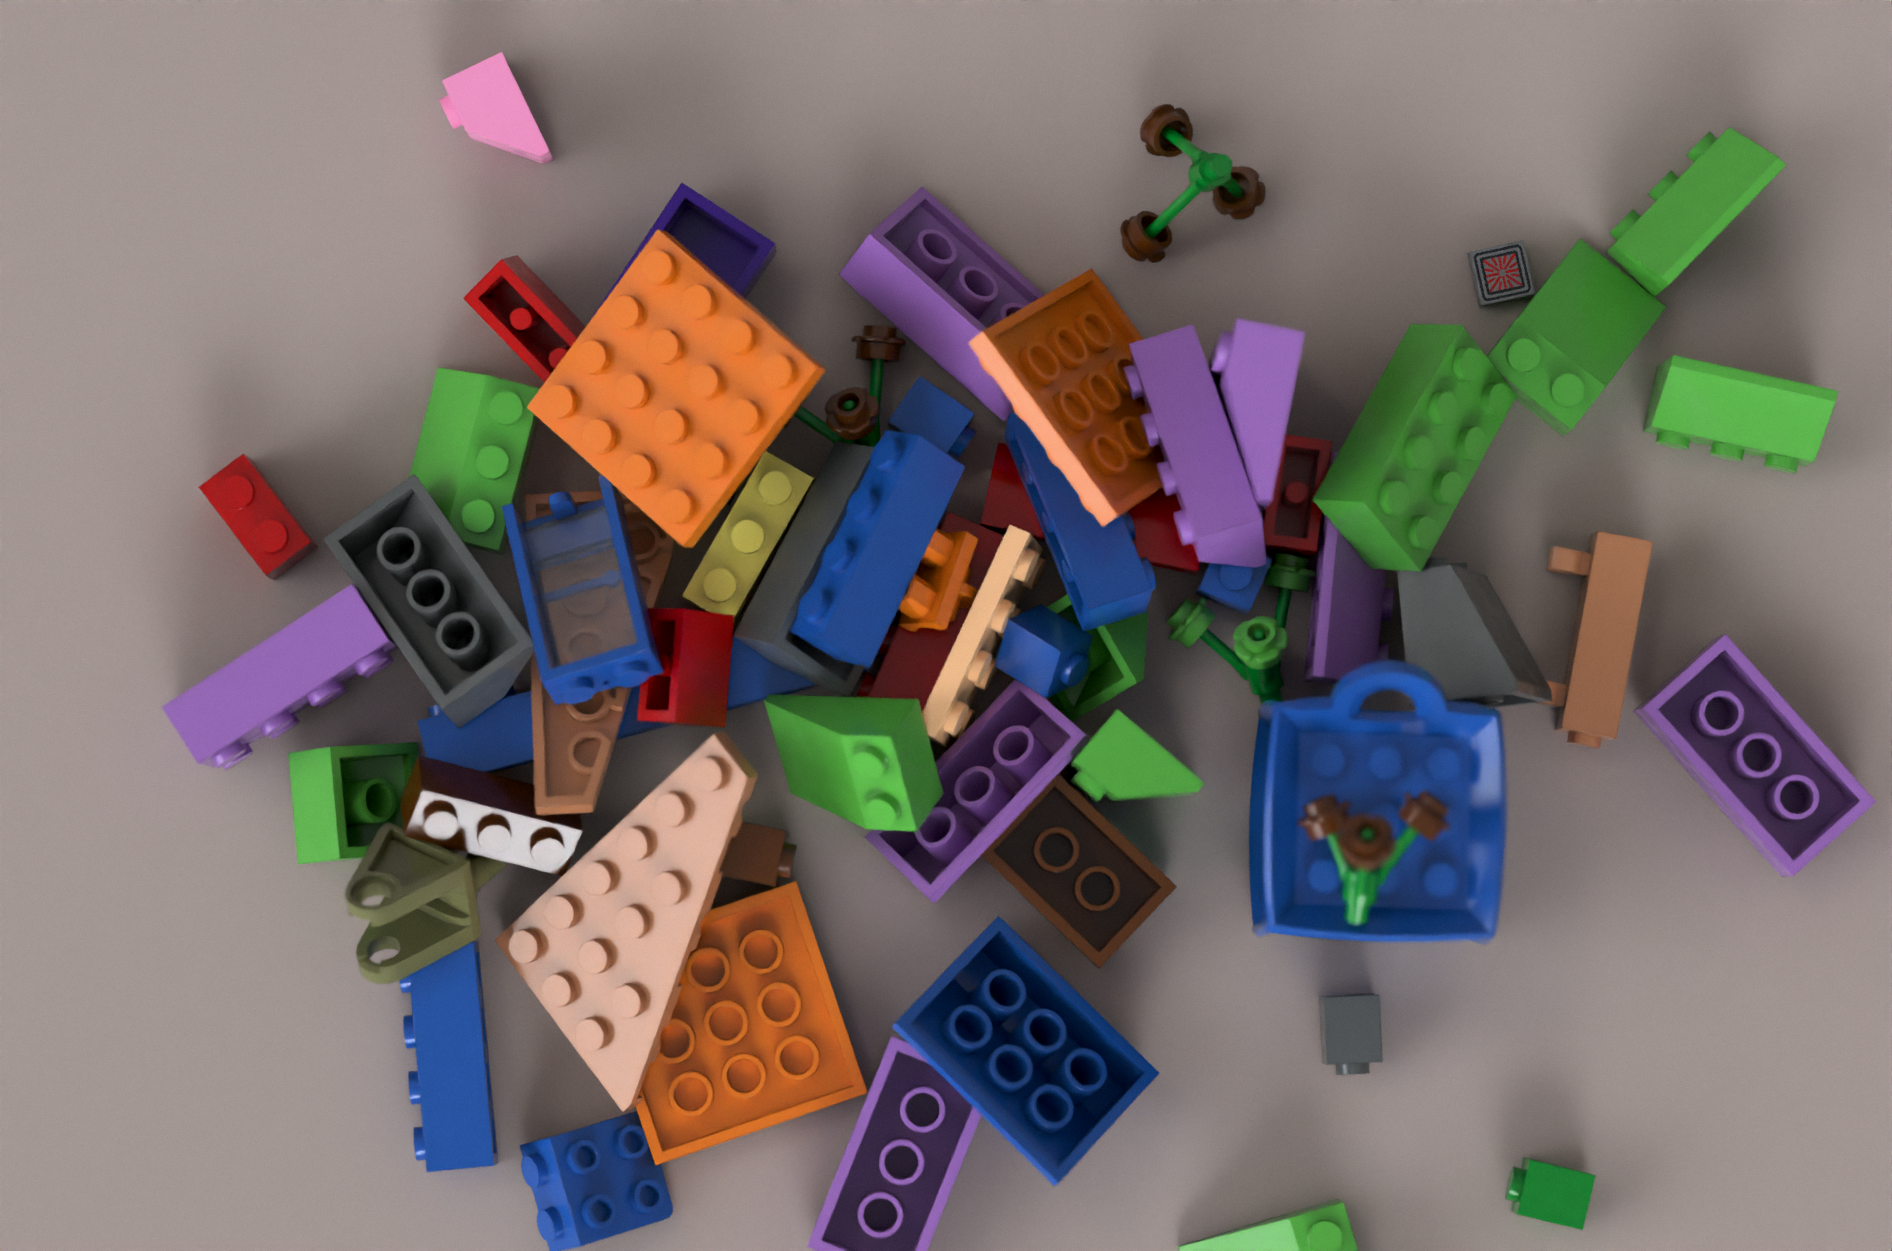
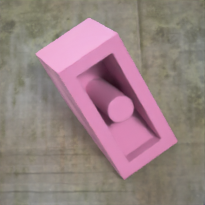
(493, 109)

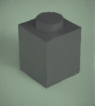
(1350, 1032)

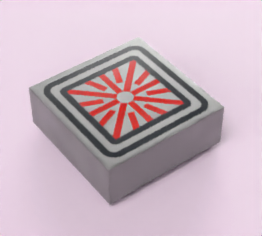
(1501, 274)

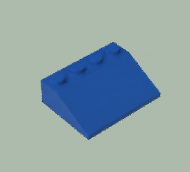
(1026, 1050)

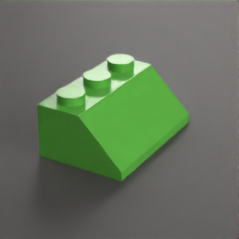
(1692, 208)
(1738, 413)
(476, 452)
(1129, 766)

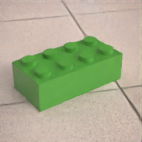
(1415, 447)

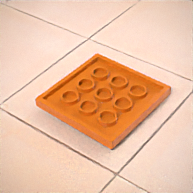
(1068, 383)
(675, 388)
(749, 1032)

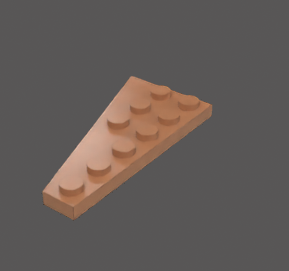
(577, 739)

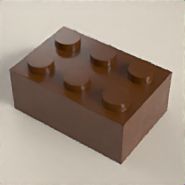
(1078, 871)

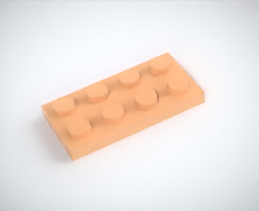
(972, 656)

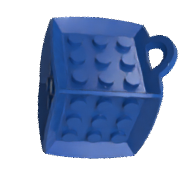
(1372, 759)

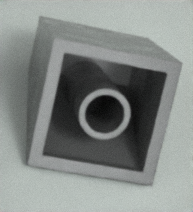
(1466, 637)

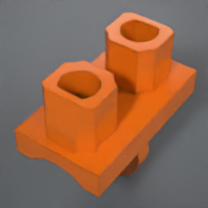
(940, 583)

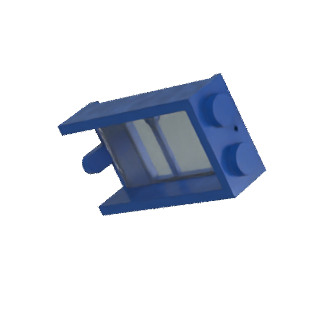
(583, 596)

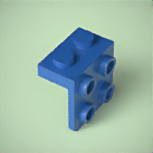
(595, 1182)

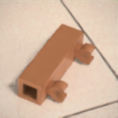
(1601, 636)

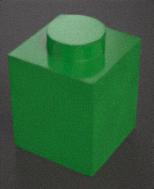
(1550, 1192)

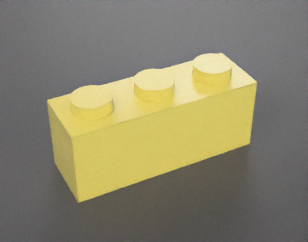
(749, 537)

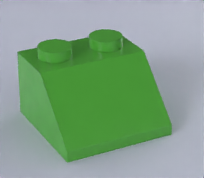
(346, 797)

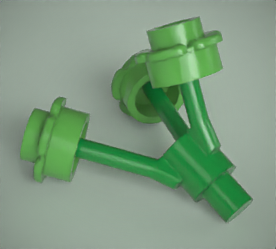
(1258, 641)

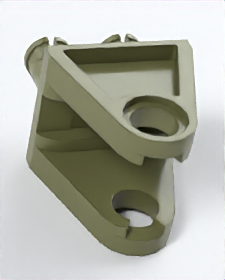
(425, 904)

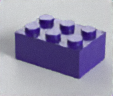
(715, 238)

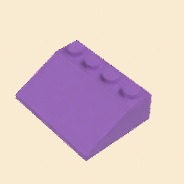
(1255, 382)

